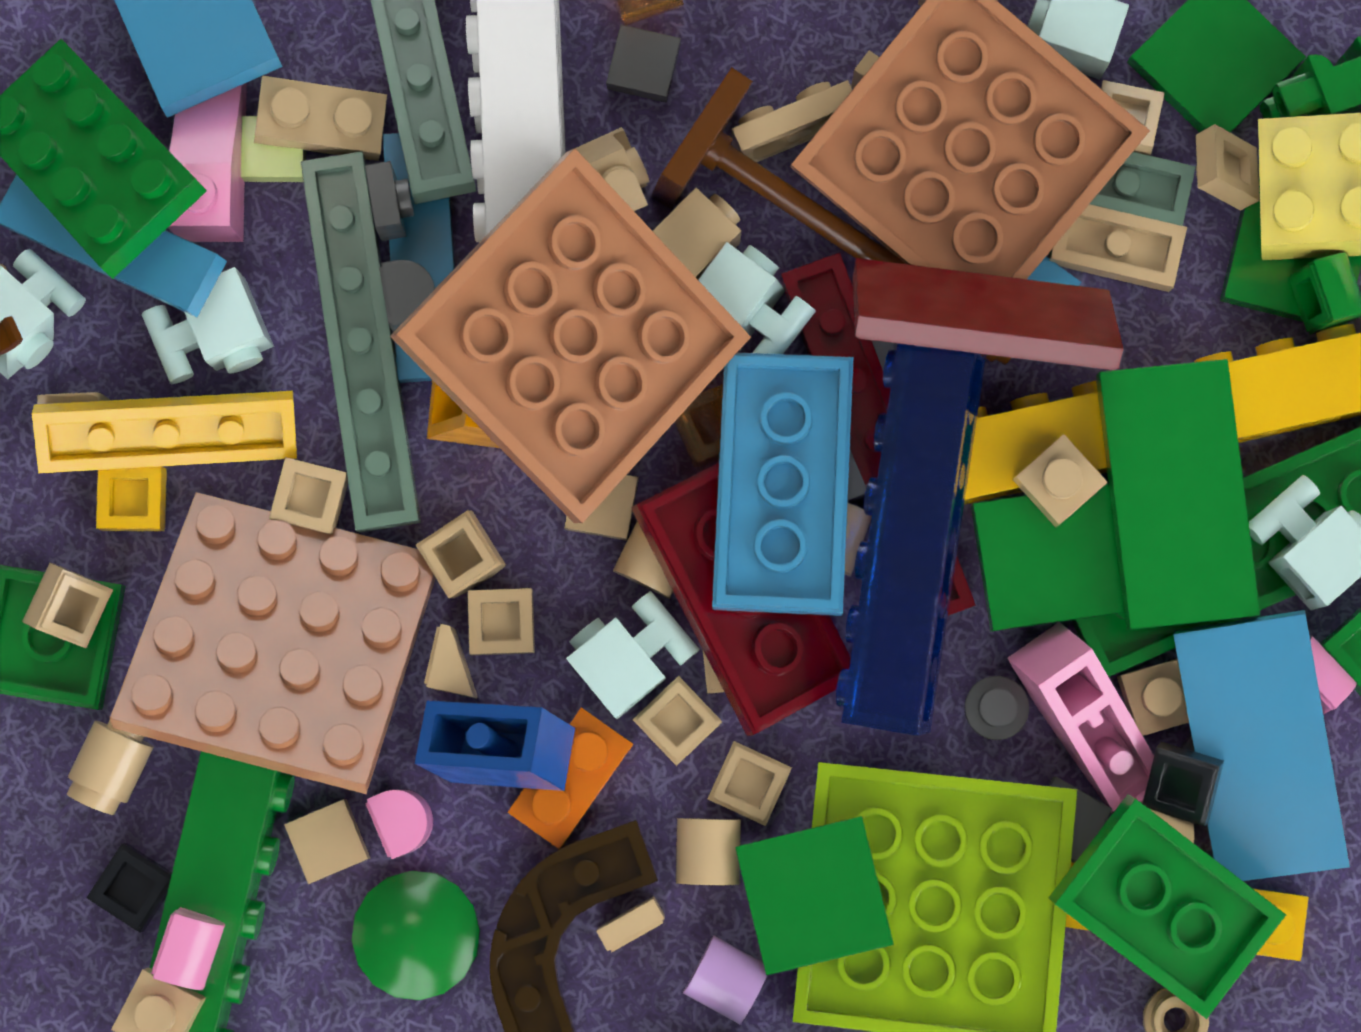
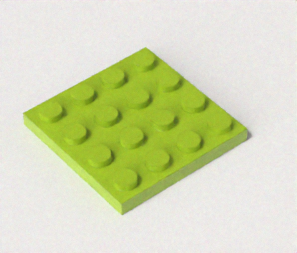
(965, 902)

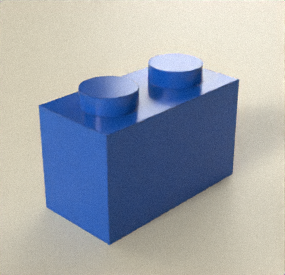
(495, 745)

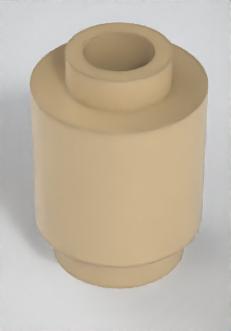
(108, 767)

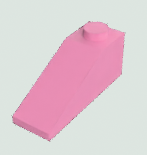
(209, 147)
(1085, 713)

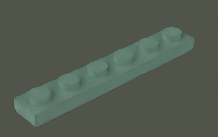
(360, 343)

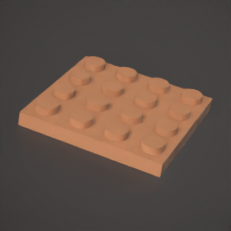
(969, 143)
(572, 336)
(276, 644)

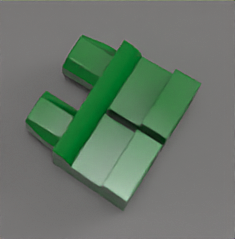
(1319, 87)

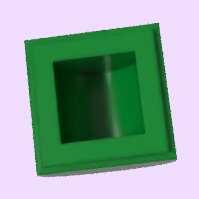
(1326, 293)

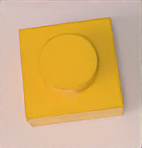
(131, 499)

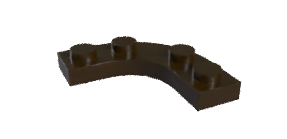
(540, 912)

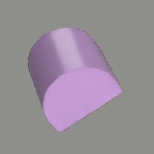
(726, 980)

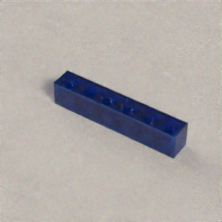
(911, 538)

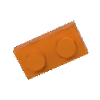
(593, 760)

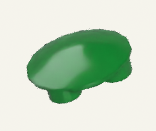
(415, 935)

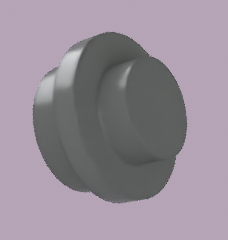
(996, 707)

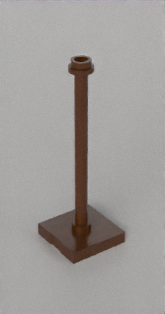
(711, 147)

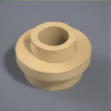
(1162, 1002)

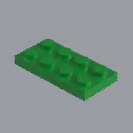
(91, 159)

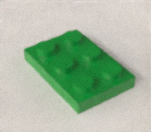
(1167, 906)

